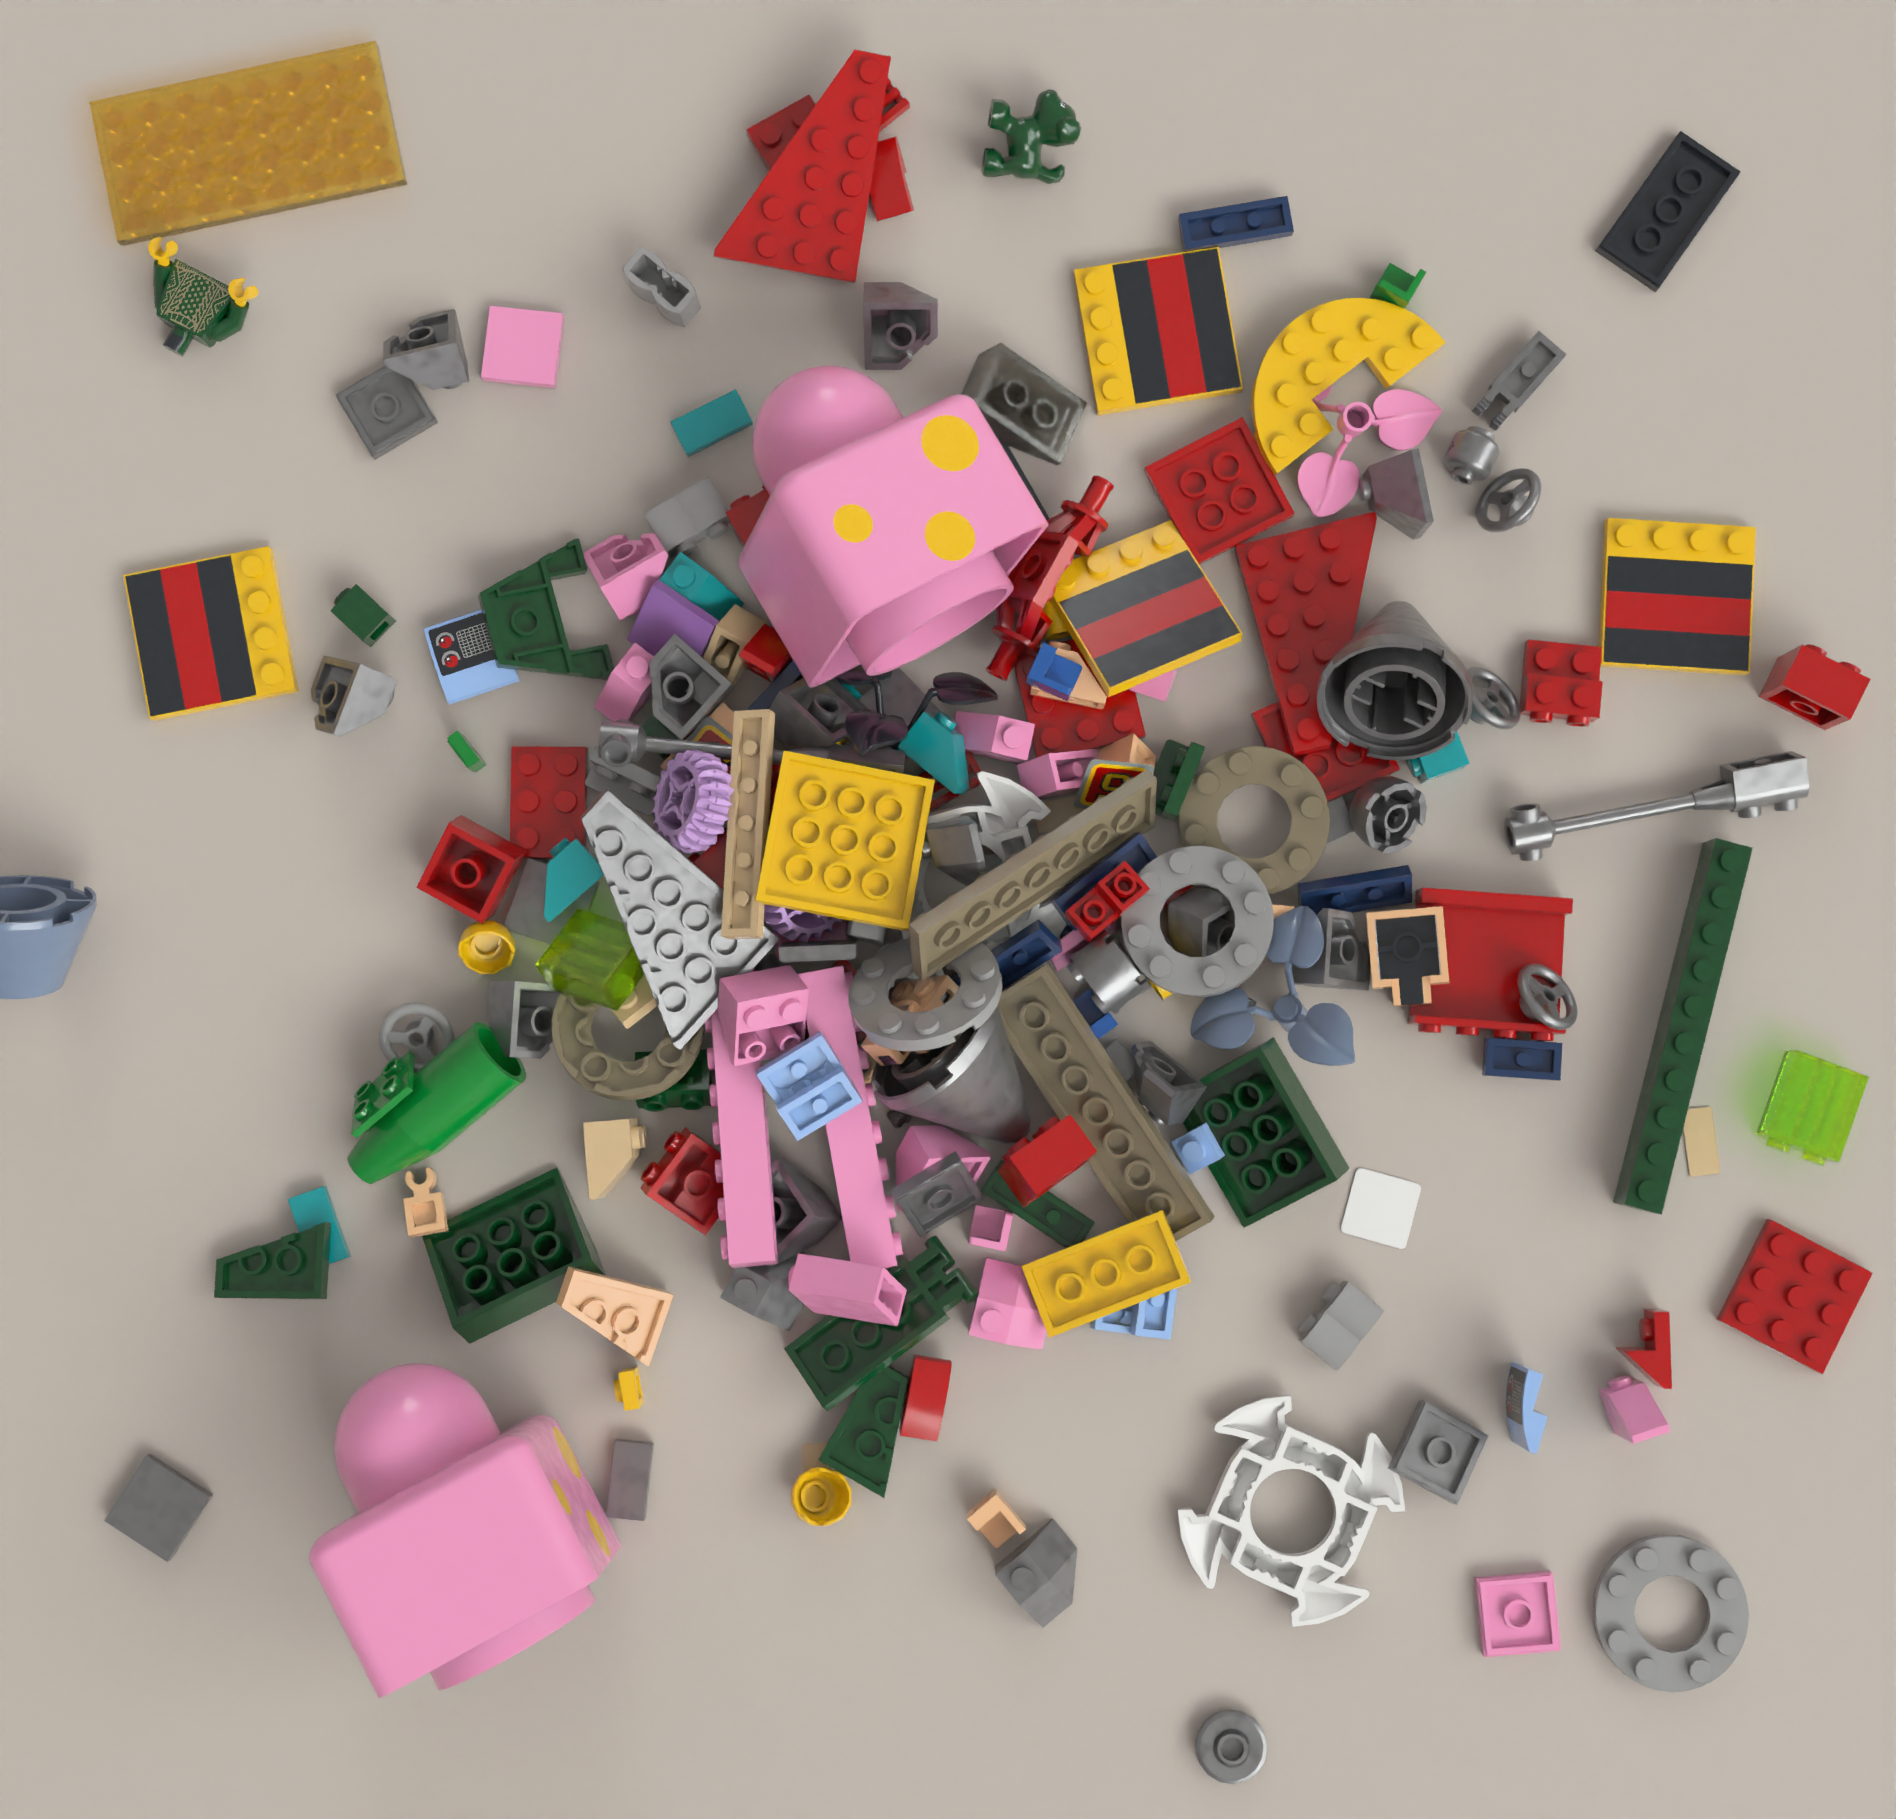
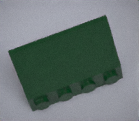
(1267, 1132)
(510, 1255)

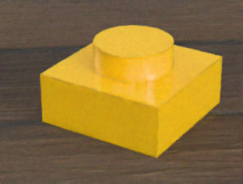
(629, 1389)

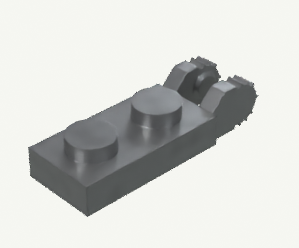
(1521, 377)

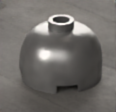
(1387, 813)

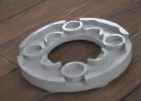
(1220, 970)
(930, 1029)
(1615, 1606)

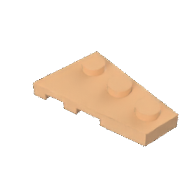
(617, 1309)

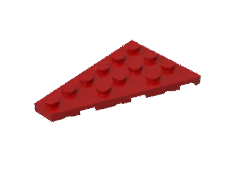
(817, 193)
(1305, 609)

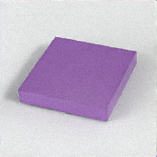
(669, 614)

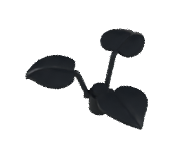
(875, 729)

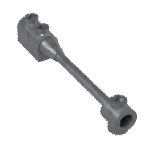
(628, 742)
(1742, 788)

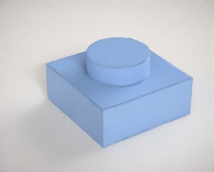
(1197, 1148)

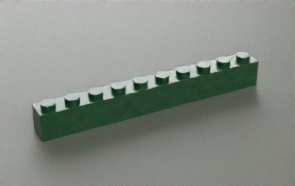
(1682, 1026)

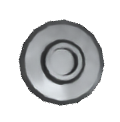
(1231, 1746)

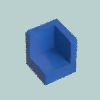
(1053, 673)
(1096, 1019)

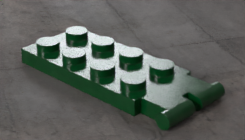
(846, 1352)

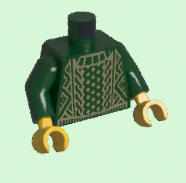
(195, 302)

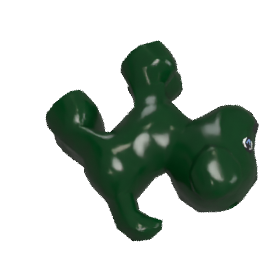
(1050, 124)

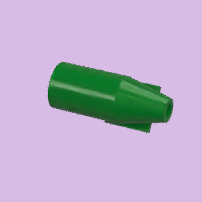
(421, 1112)

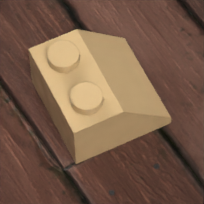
(611, 1152)

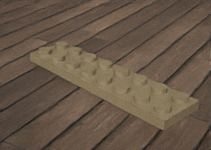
(1031, 875)
(1085, 1082)

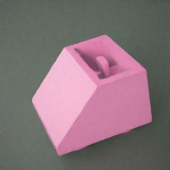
(762, 1013)

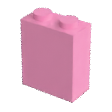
(847, 1289)

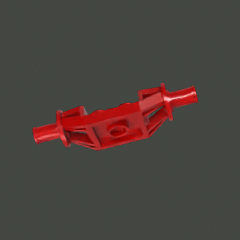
(1039, 571)

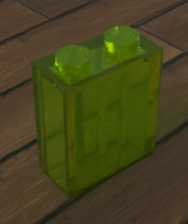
(592, 960)
(1811, 1107)

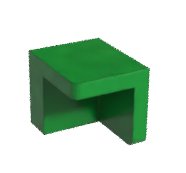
(1397, 286)

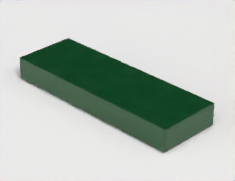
(1045, 1213)

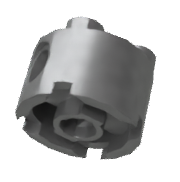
(1108, 972)

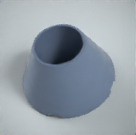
(40, 932)

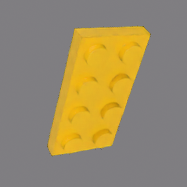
(1106, 1273)

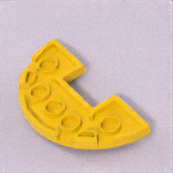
(1318, 352)

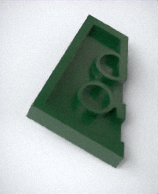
(278, 1270)
(868, 1431)

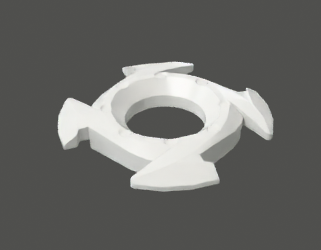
(1003, 831)
(1227, 1521)

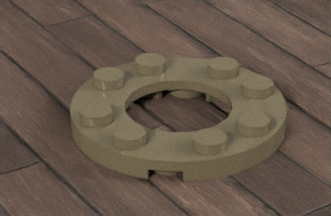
(1279, 772)
(607, 1076)

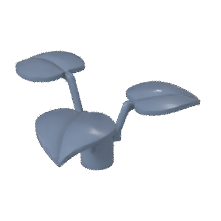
(1316, 1035)

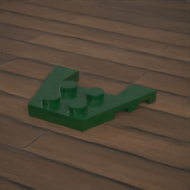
(527, 624)

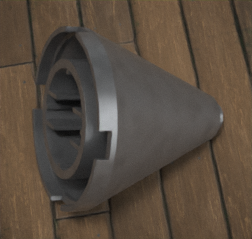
(1395, 688)
(961, 1085)

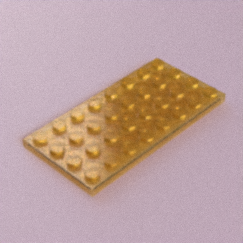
(248, 143)

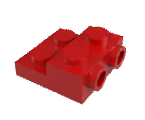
(777, 130)
(1561, 682)
(686, 1180)

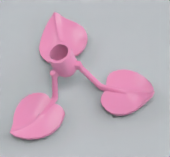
(1402, 424)

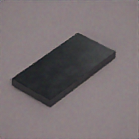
(1667, 211)

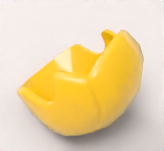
(486, 947)
(821, 1496)

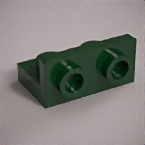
(1174, 776)
(689, 1092)

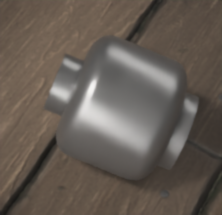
(1471, 455)

